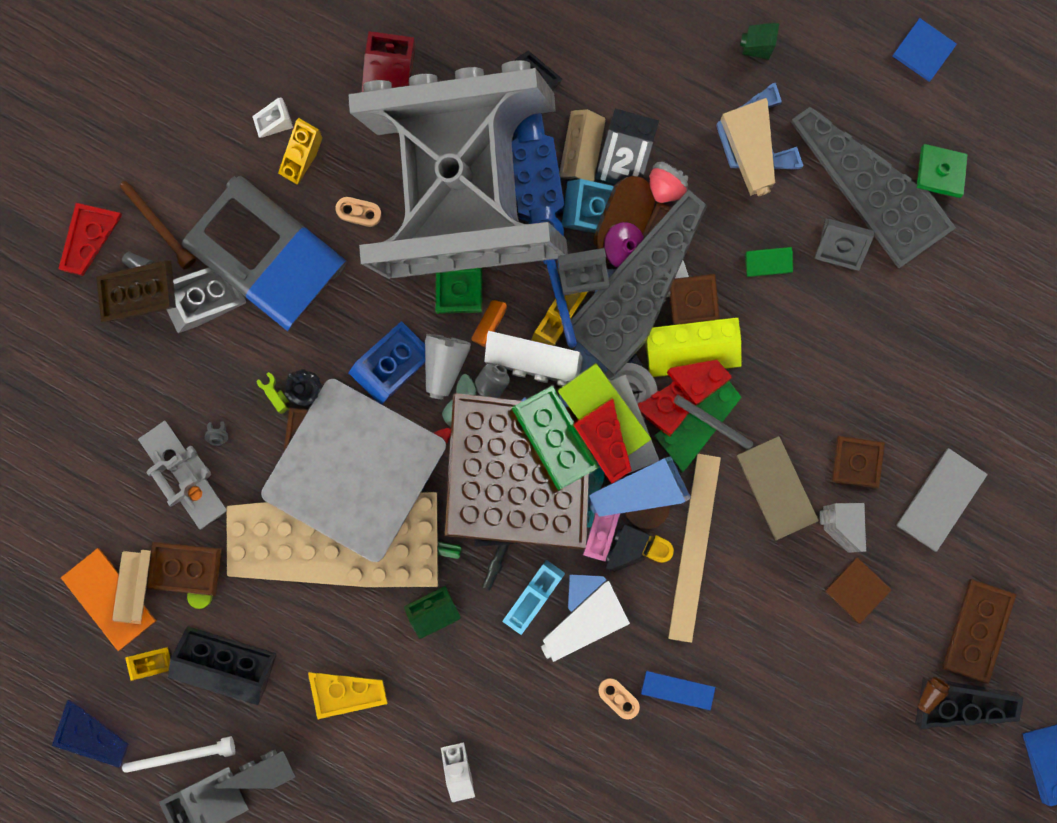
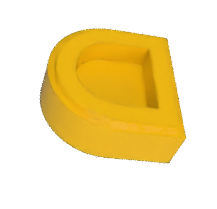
(660, 550)

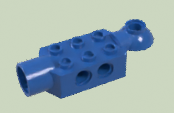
(536, 174)

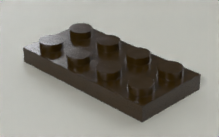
(136, 291)

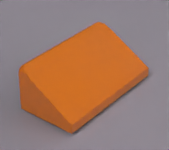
(489, 321)

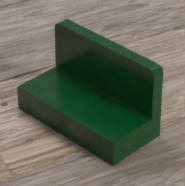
(432, 612)

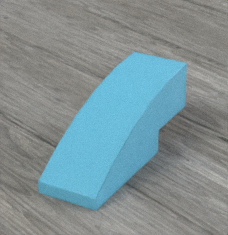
(533, 597)

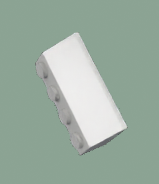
(533, 358)

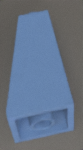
(646, 489)

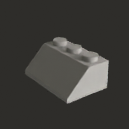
(845, 525)

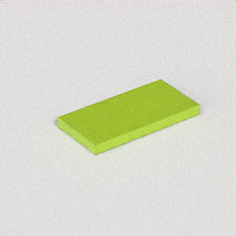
(593, 389)

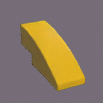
(551, 326)

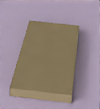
(777, 488)

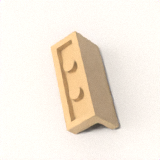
(582, 145)
(131, 587)

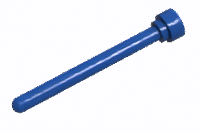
(561, 302)

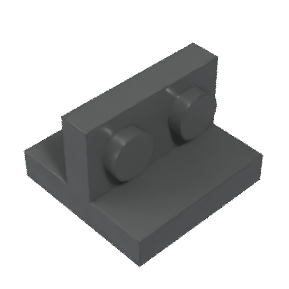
(843, 244)
(583, 271)

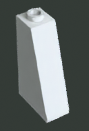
(587, 623)

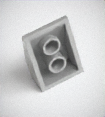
(202, 298)

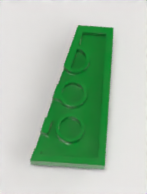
(693, 432)

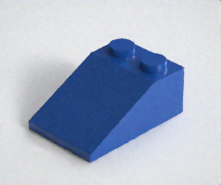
(389, 363)
(1042, 752)

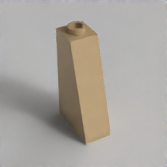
(752, 146)

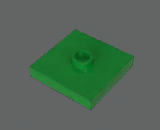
(942, 171)
(459, 291)

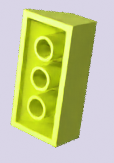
(693, 344)

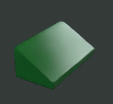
(769, 262)

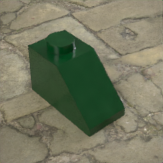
(760, 40)

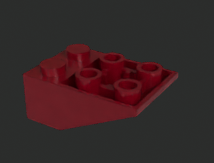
(388, 58)

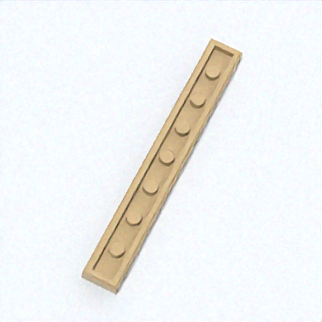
(694, 548)

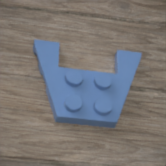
(782, 160)

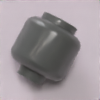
(492, 380)

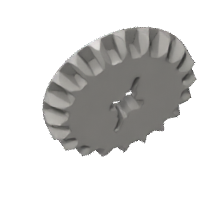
(639, 380)

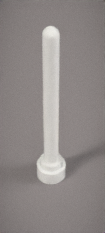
(224, 747)

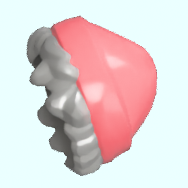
(667, 183)

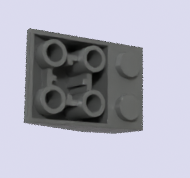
(266, 774)
(204, 802)

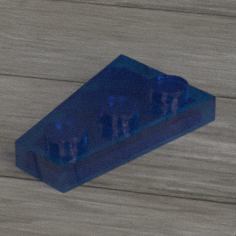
(88, 737)

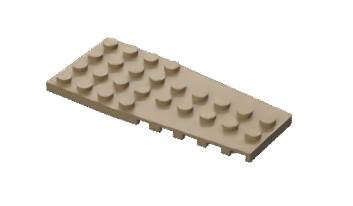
(279, 547)

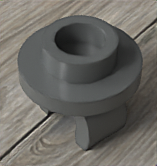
(216, 436)

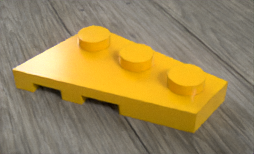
(345, 694)

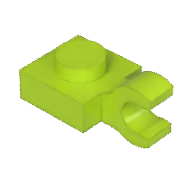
(277, 398)

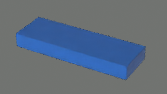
(678, 690)

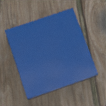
(924, 50)

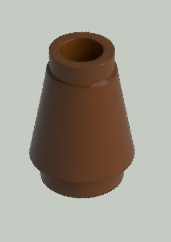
(933, 694)

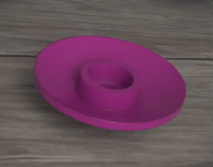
(617, 239)

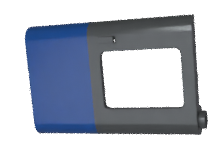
(289, 272)

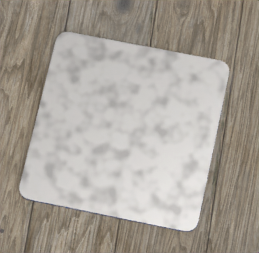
(353, 470)

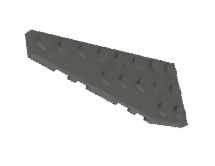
(887, 201)
(622, 316)

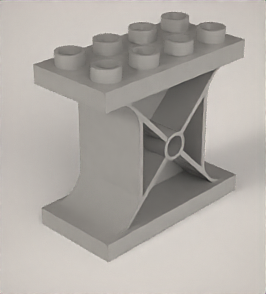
(458, 170)

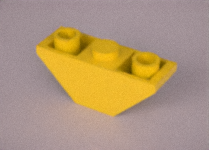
(300, 151)

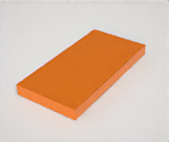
(95, 587)

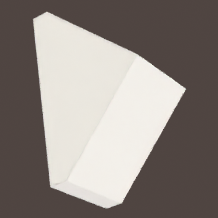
(272, 119)

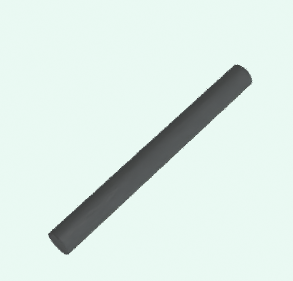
(713, 422)

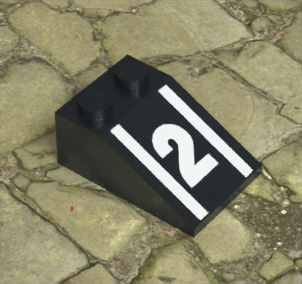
(626, 147)

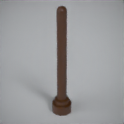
(185, 258)

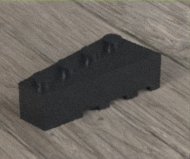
(971, 706)

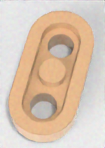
(359, 211)
(618, 698)

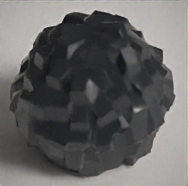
(302, 387)

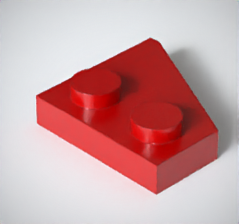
(699, 379)

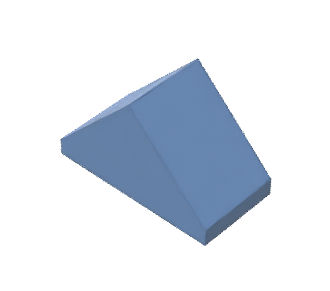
(581, 587)

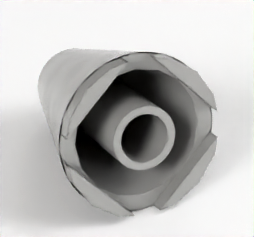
(443, 363)

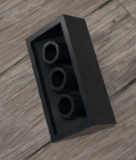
(221, 665)

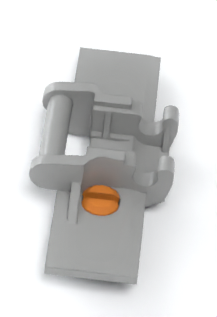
(189, 471)

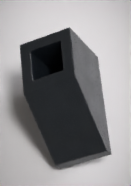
(630, 548)

